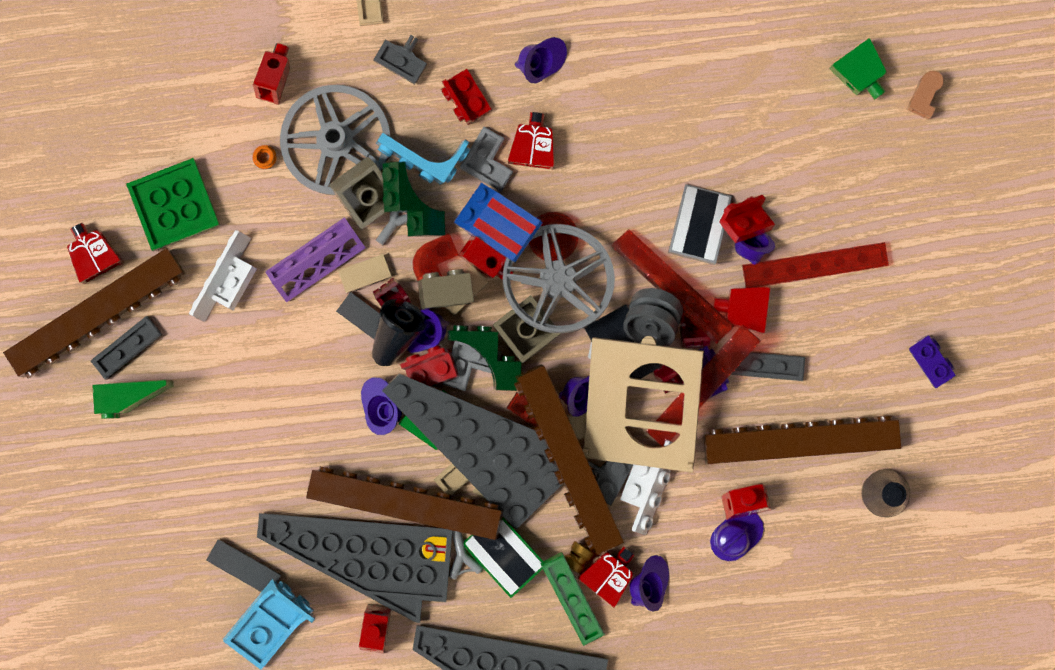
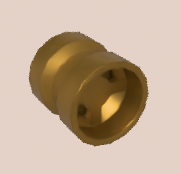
(576, 563)

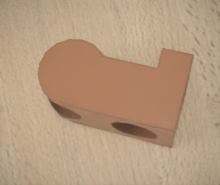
(924, 93)

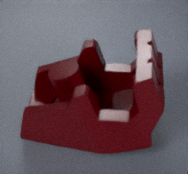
(390, 291)
(691, 334)
(667, 374)

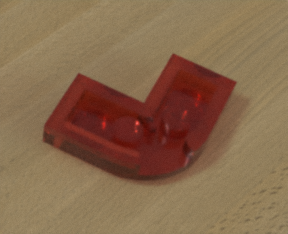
(431, 254)

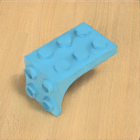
(428, 170)
(268, 623)

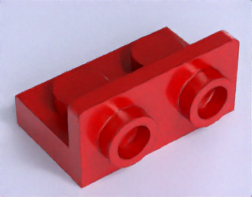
(466, 96)
(746, 219)
(431, 368)

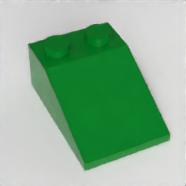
(121, 398)

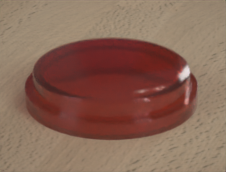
(566, 242)

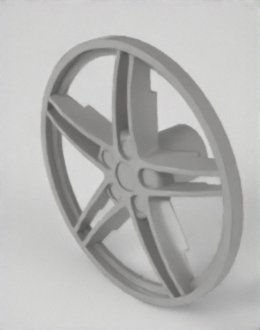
(333, 138)
(560, 280)

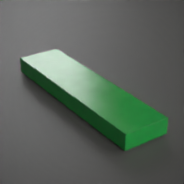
(572, 598)

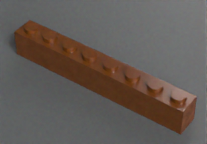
(94, 313)
(802, 442)
(569, 459)
(405, 504)

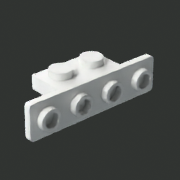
(227, 279)
(645, 491)

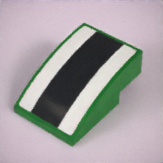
(507, 559)

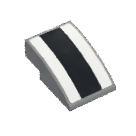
(697, 225)

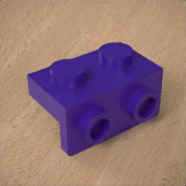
(931, 361)

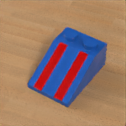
(498, 222)

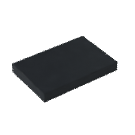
(612, 327)

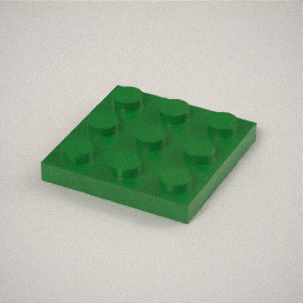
(173, 204)

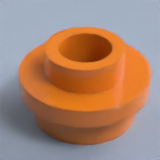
(257, 157)

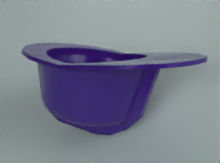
(542, 59)
(755, 247)
(433, 333)
(576, 395)
(379, 410)
(736, 537)
(651, 584)

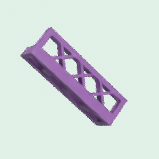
(312, 256)

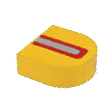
(440, 546)

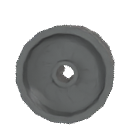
(653, 314)

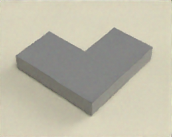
(480, 160)
(466, 359)

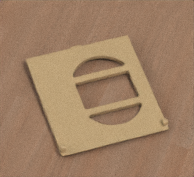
(607, 402)

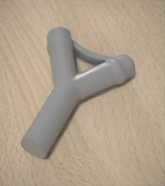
(395, 220)
(462, 557)

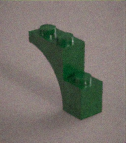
(400, 197)
(486, 343)

